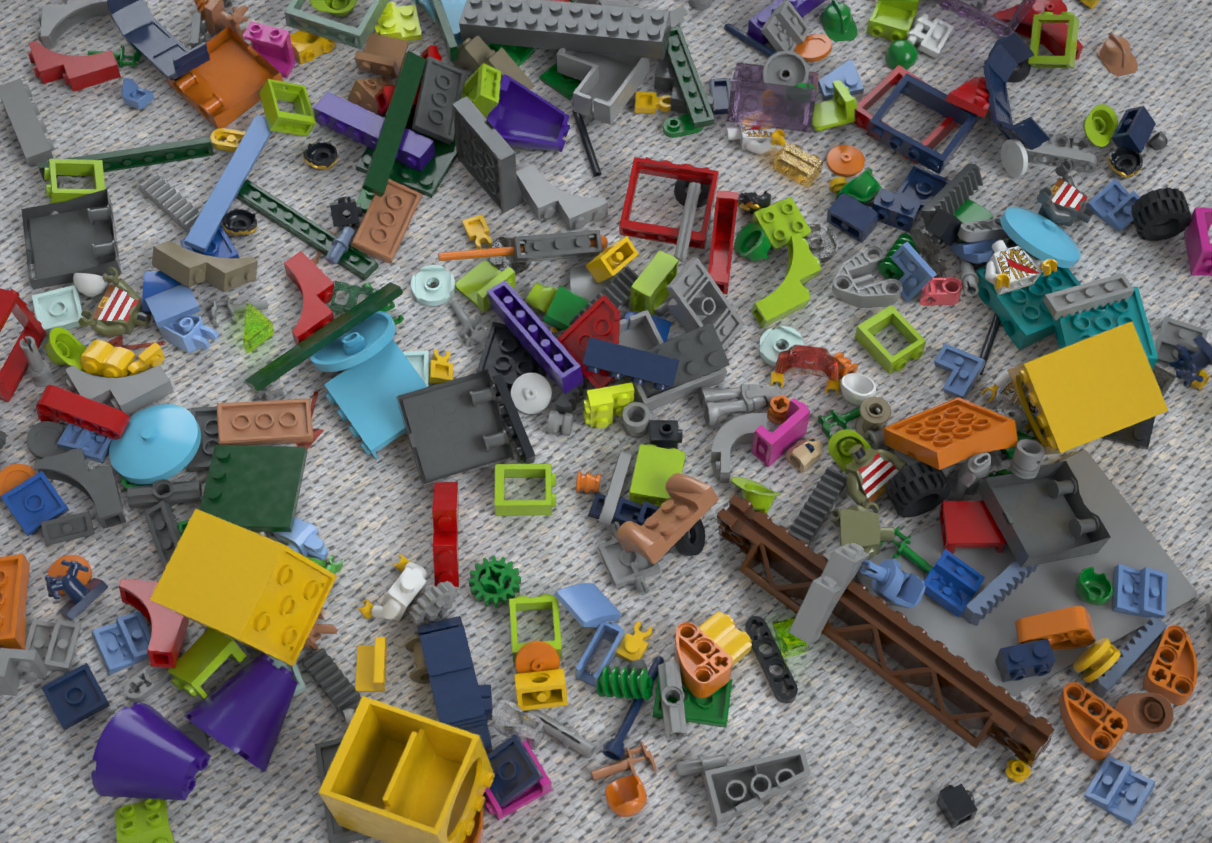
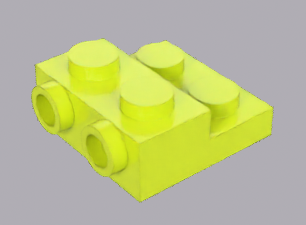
(399, 22)
(605, 403)

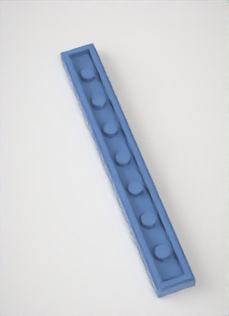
(229, 185)

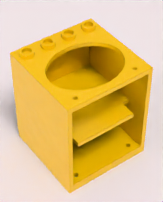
(1089, 389)
(244, 586)
(406, 777)

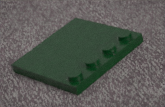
(430, 177)
(255, 486)

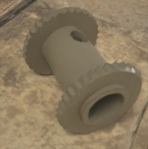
(871, 417)
(420, 673)

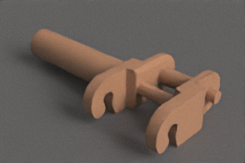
(625, 764)

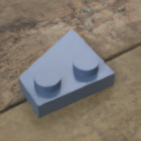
(847, 74)

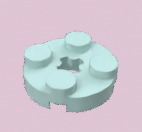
(433, 296)
(770, 338)

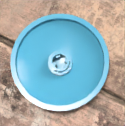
(1040, 236)
(356, 344)
(156, 444)

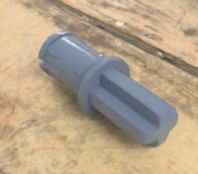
(340, 245)

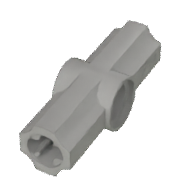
(673, 714)

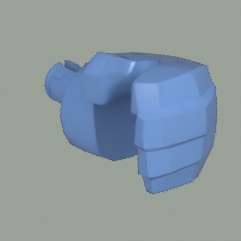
(893, 584)

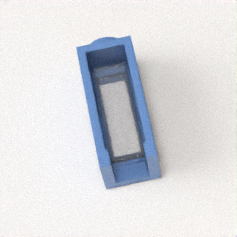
(599, 652)

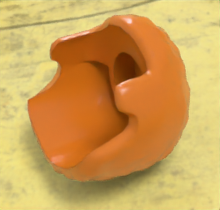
(626, 796)

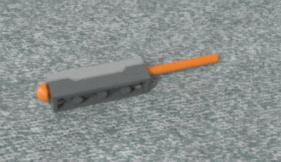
(540, 247)

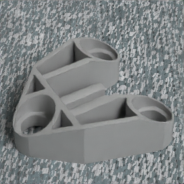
(859, 283)

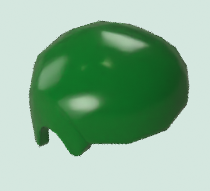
(901, 53)
(1093, 587)

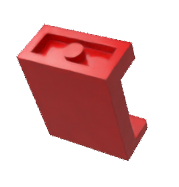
(969, 526)

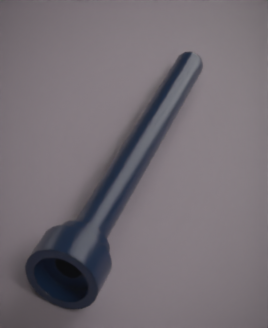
(749, 40)
(615, 748)

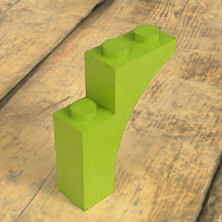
(791, 293)

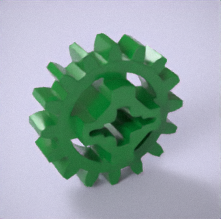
(487, 588)

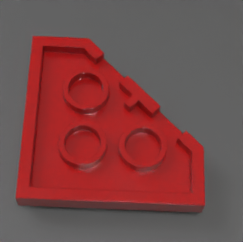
(598, 322)

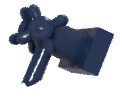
(1192, 363)
(80, 595)

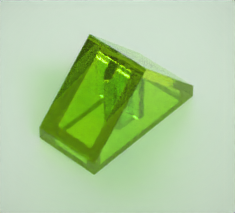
(256, 328)
(788, 643)

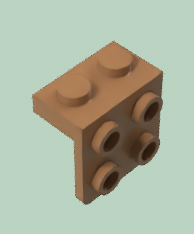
(382, 55)
(364, 92)

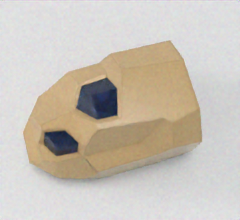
(804, 454)

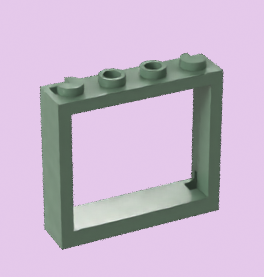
(331, 29)

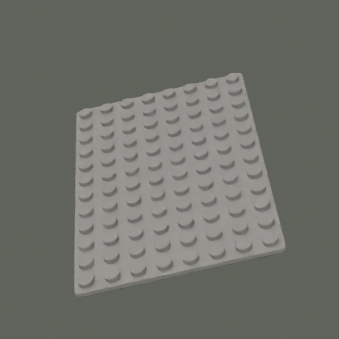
(1046, 589)

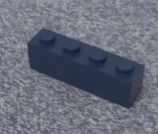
(630, 362)

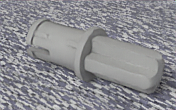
(700, 765)

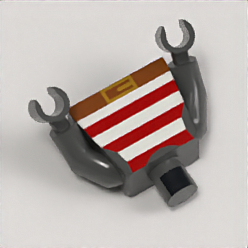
(1064, 200)

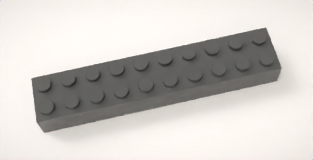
(568, 26)

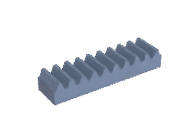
(996, 592)
(1129, 656)

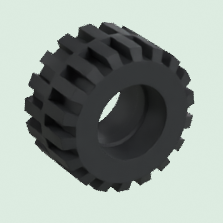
(1161, 214)
(917, 489)

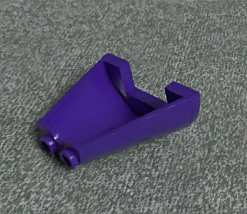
(527, 118)
(248, 710)
(146, 757)

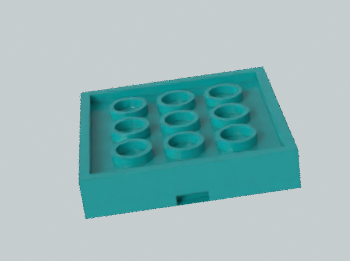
(1023, 309)
(1087, 324)

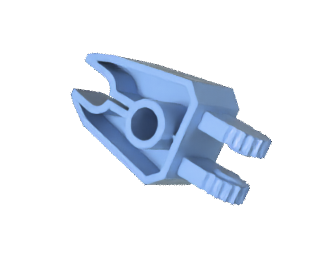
(189, 334)
(303, 540)

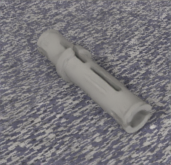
(969, 278)
(584, 747)

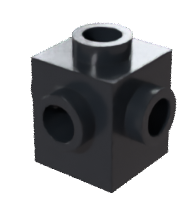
(339, 207)

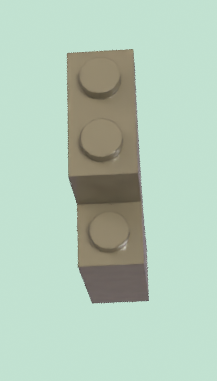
(475, 53)
(194, 268)

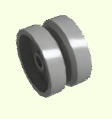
(786, 64)

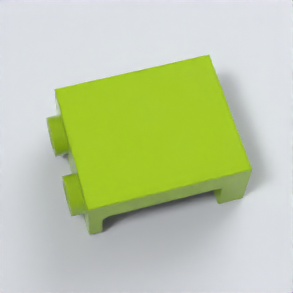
(892, 19)
(652, 472)
(202, 660)

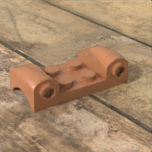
(686, 505)

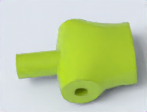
(541, 298)

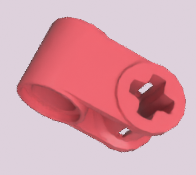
(940, 293)

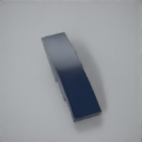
(625, 510)

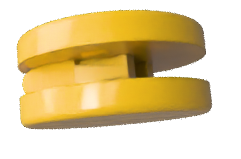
(1096, 659)

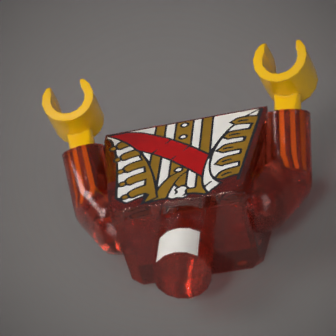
(807, 361)

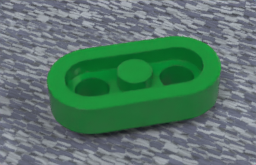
(683, 126)

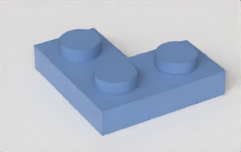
(916, 271)
(964, 370)

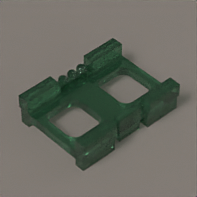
(354, 292)

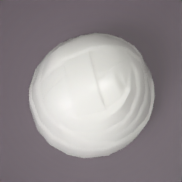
(89, 284)
(857, 388)

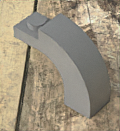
(730, 437)

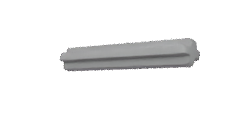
(687, 221)

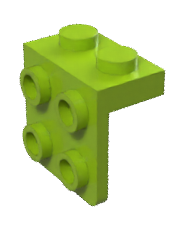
(836, 111)
(781, 222)
(480, 280)
(144, 822)

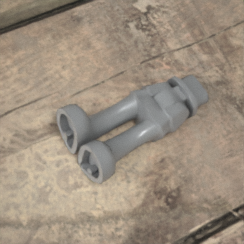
(751, 398)
(969, 476)

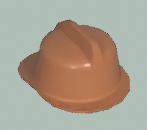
(1117, 56)
(1146, 712)

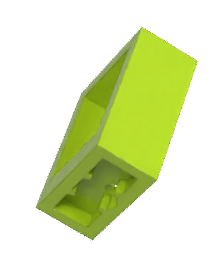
(1064, 62)
(483, 88)
(286, 122)
(73, 168)
(650, 287)
(878, 322)
(524, 507)
(525, 603)

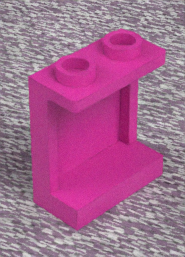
(273, 45)
(1198, 244)
(771, 446)
(533, 793)

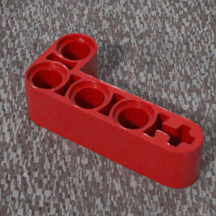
(83, 412)

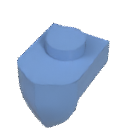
(134, 95)

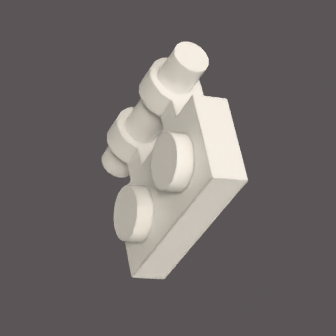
(934, 39)

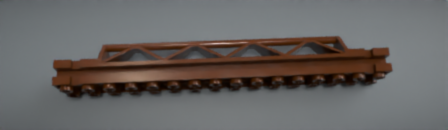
(874, 623)

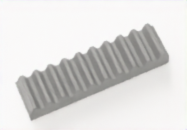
(170, 201)
(1088, 296)

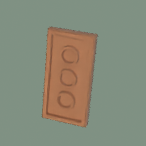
(386, 221)
(264, 422)

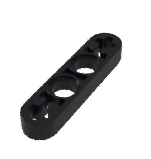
(773, 658)

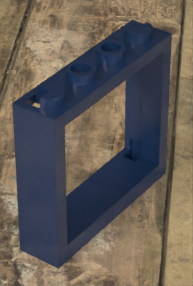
(906, 145)

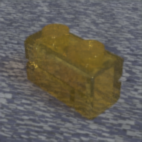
(797, 164)

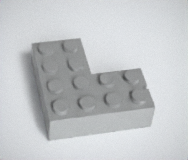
(605, 79)
(643, 335)

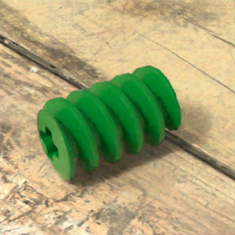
(888, 267)
(625, 684)

